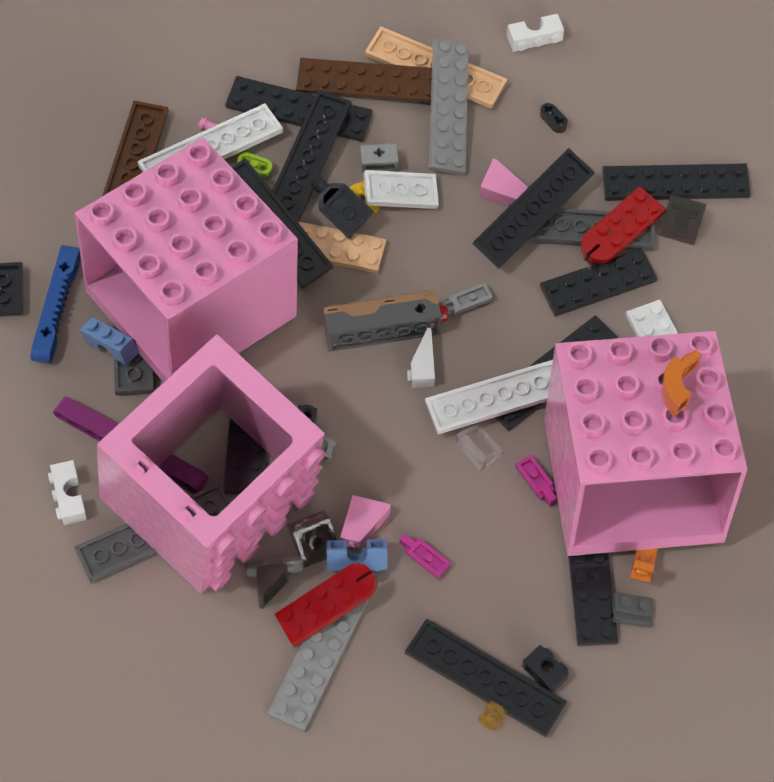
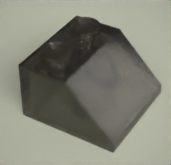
(682, 219)
(311, 537)

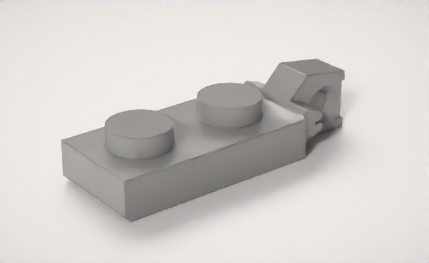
(294, 564)

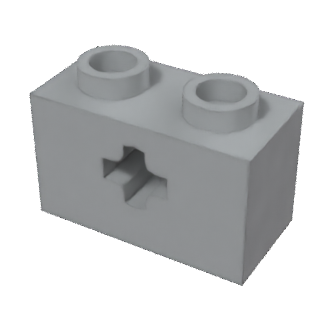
(379, 157)

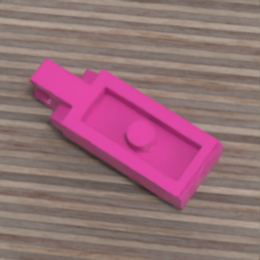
(536, 479)
(425, 555)

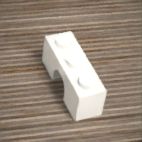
(522, 37)
(70, 507)

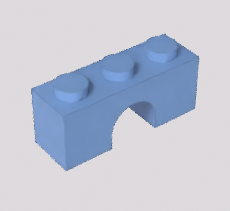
(118, 344)
(373, 556)

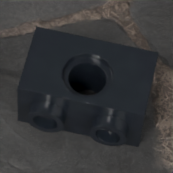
(544, 657)

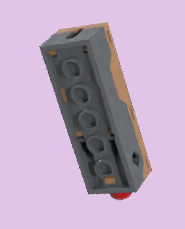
(383, 320)

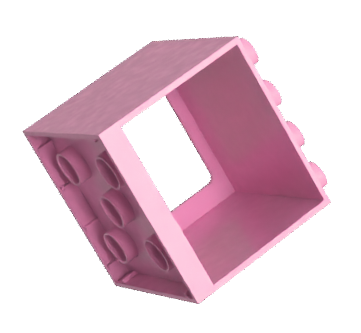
(188, 259)
(627, 465)
(155, 506)

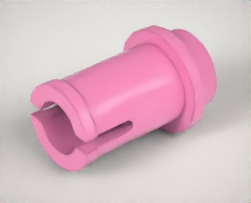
(205, 124)

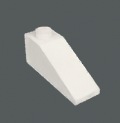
(422, 365)

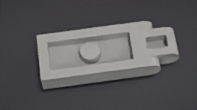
(468, 299)

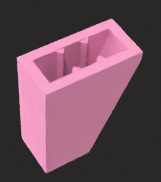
(501, 184)
(363, 520)

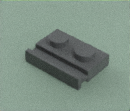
(632, 609)

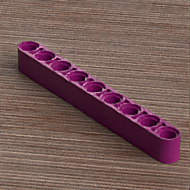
(99, 426)

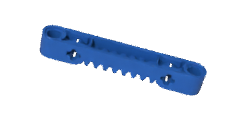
(64, 274)

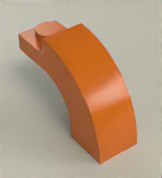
(673, 391)
(643, 564)

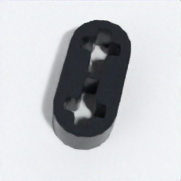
(555, 116)

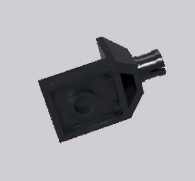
(341, 206)

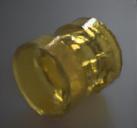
(492, 715)

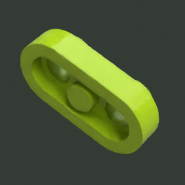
(257, 163)

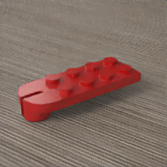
(620, 227)
(327, 602)

